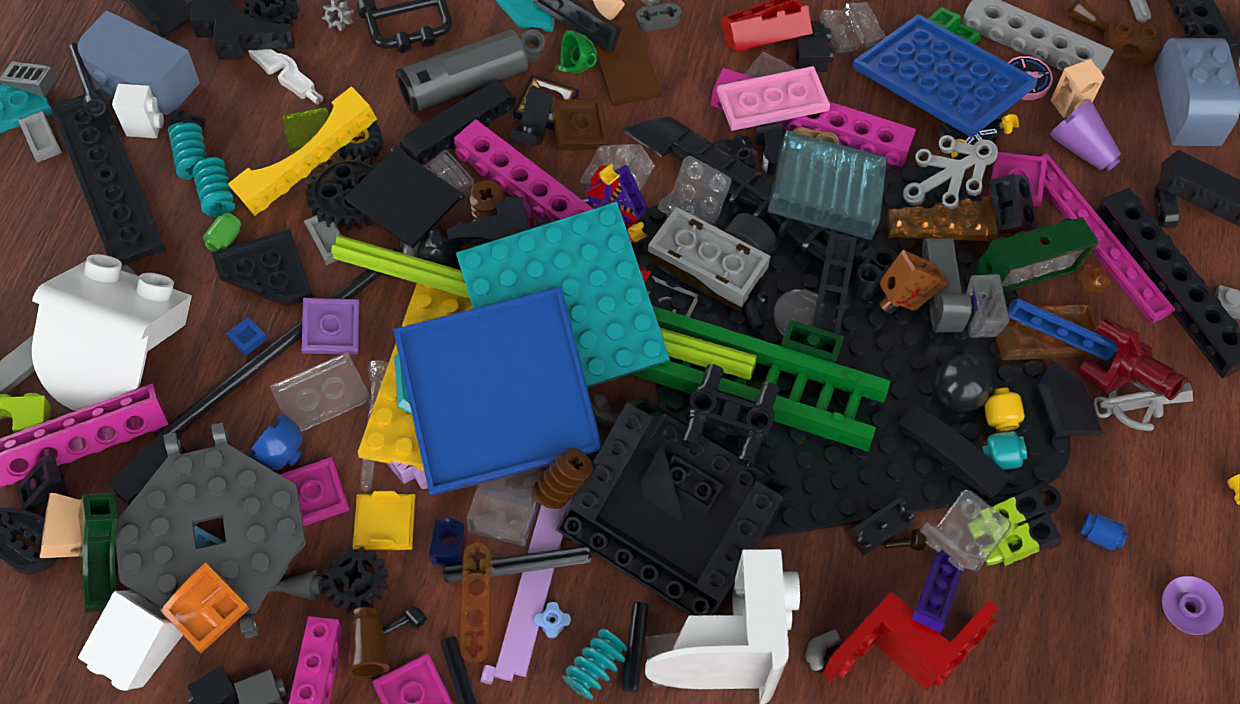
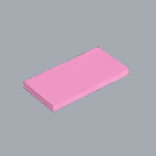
(772, 98)

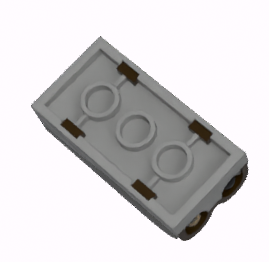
(708, 258)

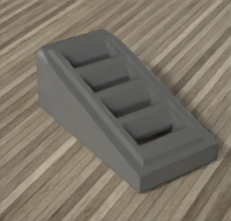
(40, 87)

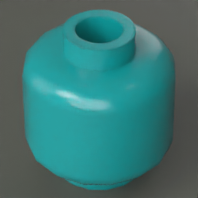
(1006, 449)

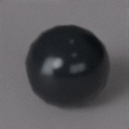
(963, 383)

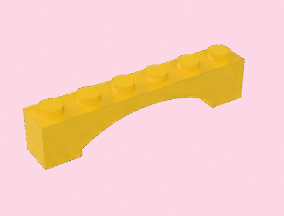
(263, 186)

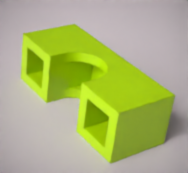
(25, 410)

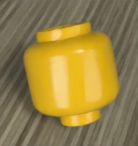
(1004, 410)

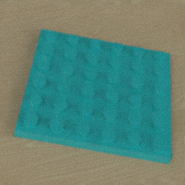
(599, 282)

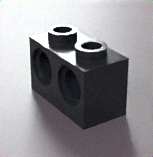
(1013, 204)

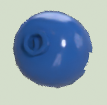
(278, 444)

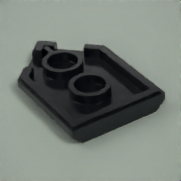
(1067, 403)

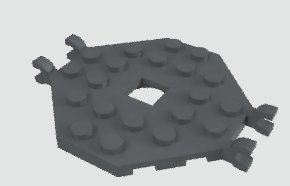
(258, 515)

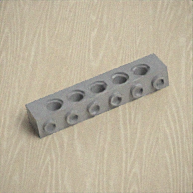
(1033, 35)

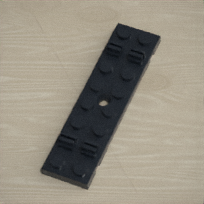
(115, 200)

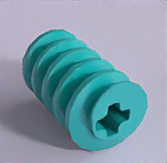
(186, 147)
(213, 187)
(594, 663)

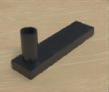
(583, 20)

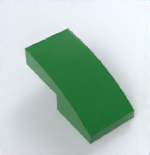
(952, 22)

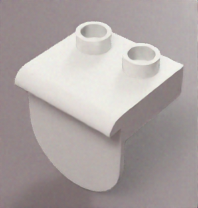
(98, 329)
(741, 647)

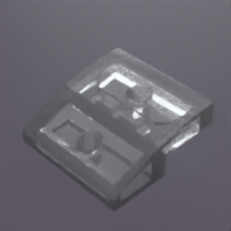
(852, 27)

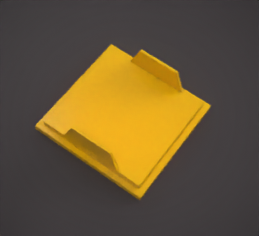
(384, 521)

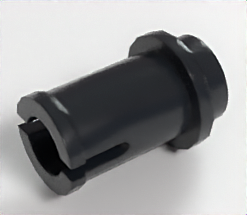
(180, 116)

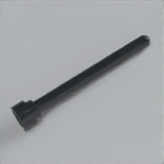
(93, 103)

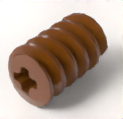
(484, 198)
(562, 478)

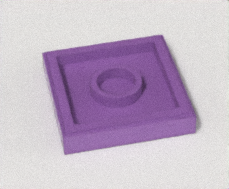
(330, 326)

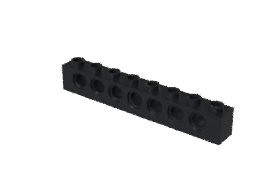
(1194, 303)

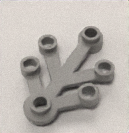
(953, 170)

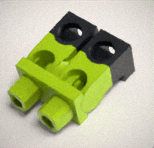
(1029, 531)

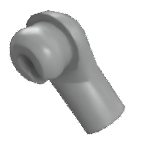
(817, 649)

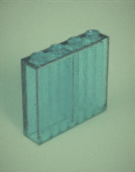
(828, 185)

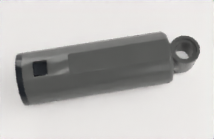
(467, 68)

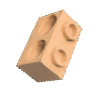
(1076, 87)

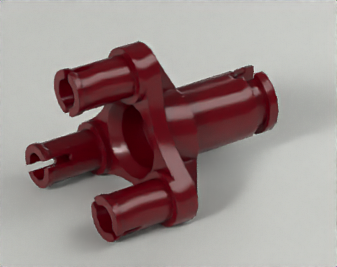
(1132, 364)

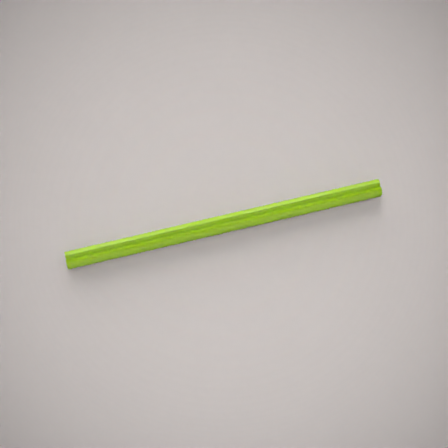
(451, 280)

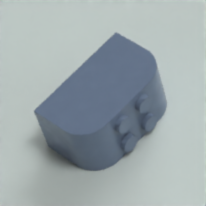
(129, 54)
(1198, 90)

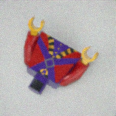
(619, 187)

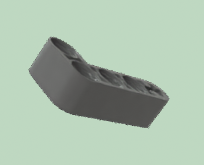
(948, 307)

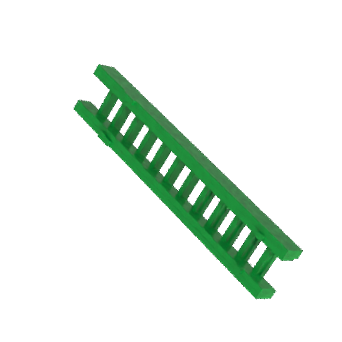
(787, 411)

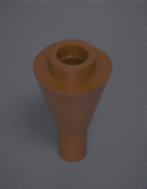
(1084, 13)

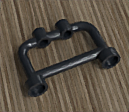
(402, 40)

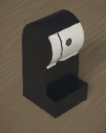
(770, 137)

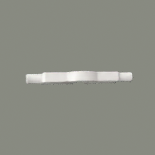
(290, 76)

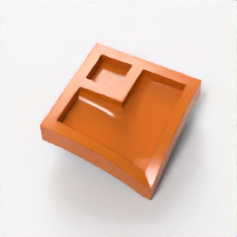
(204, 608)

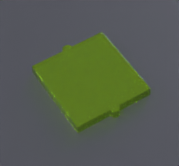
(303, 126)

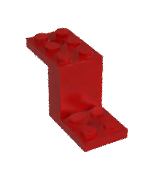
(909, 643)

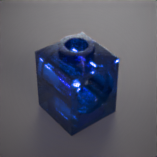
(448, 554)

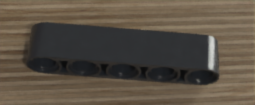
(439, 132)

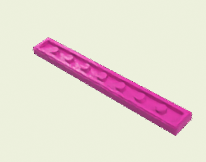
(1109, 251)

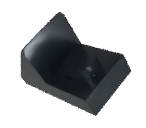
(39, 483)

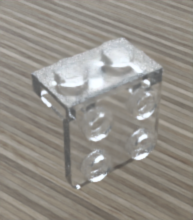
(620, 155)
(697, 191)
(967, 532)

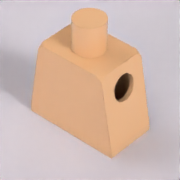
(61, 527)

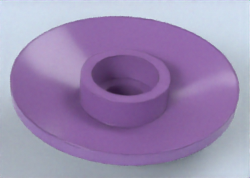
(1201, 597)

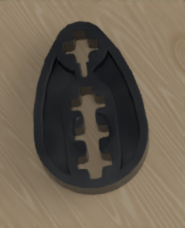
(15, 552)

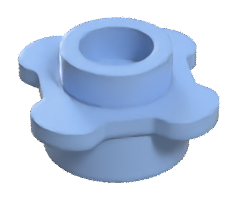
(552, 628)

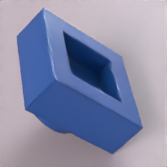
(246, 336)

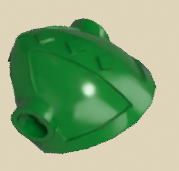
(582, 55)

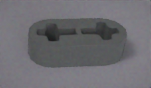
(658, 16)

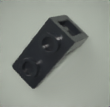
(534, 117)

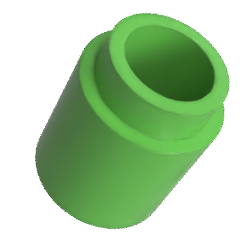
(222, 232)

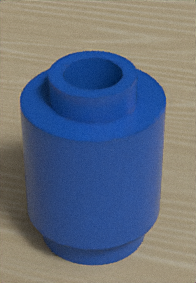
(1104, 531)

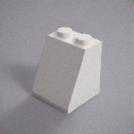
(129, 641)

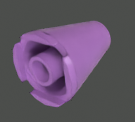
(1088, 137)

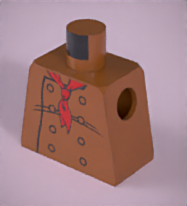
(910, 282)

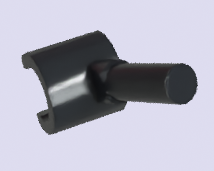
(412, 615)

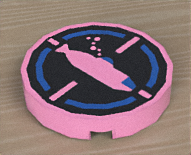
(1038, 70)

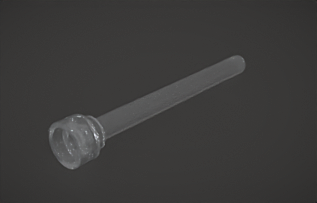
(376, 372)

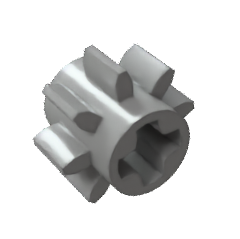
(344, 14)

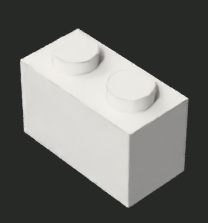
(137, 111)

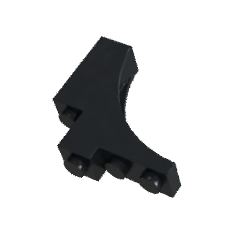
(236, 31)
(512, 218)

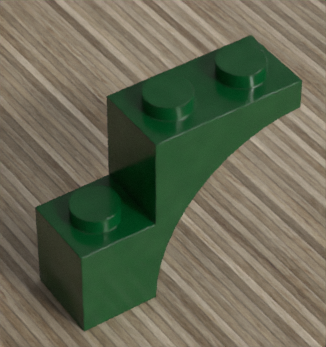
(97, 550)

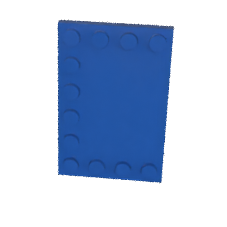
(945, 75)

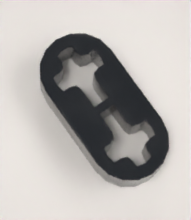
(1166, 208)

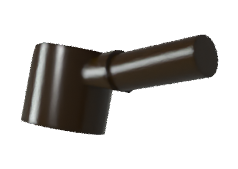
(916, 542)

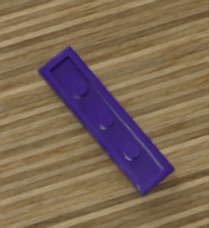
(937, 593)

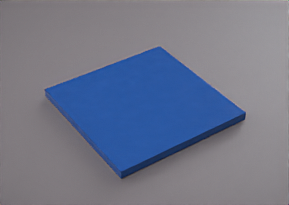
(496, 390)

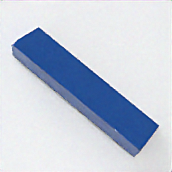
(1062, 329)

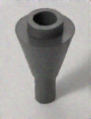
(304, 585)

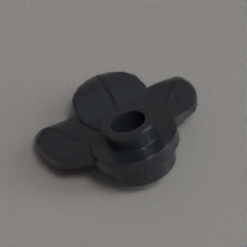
(741, 149)

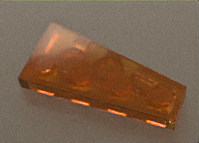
(965, 222)

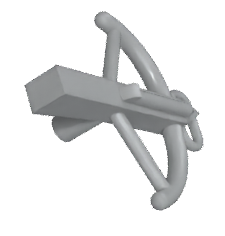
(1147, 398)

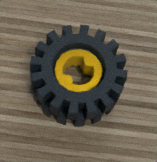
(366, 147)

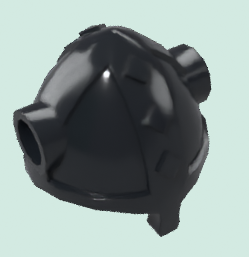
(439, 249)

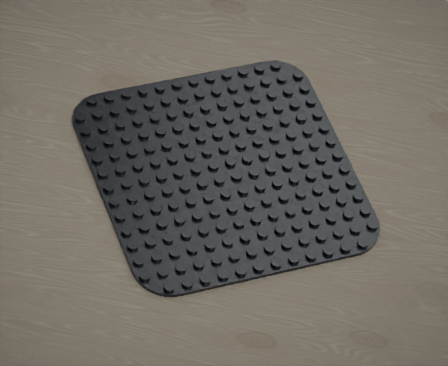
(834, 480)

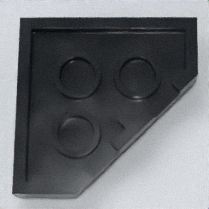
(266, 268)

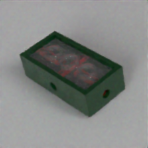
(1038, 254)

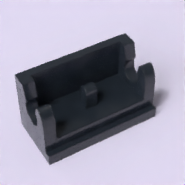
(881, 525)

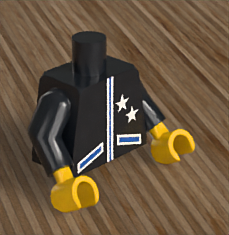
(990, 132)

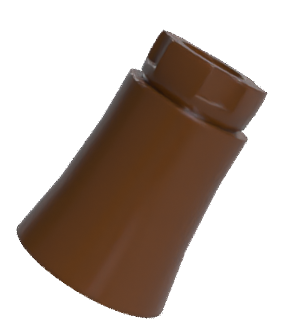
(366, 645)

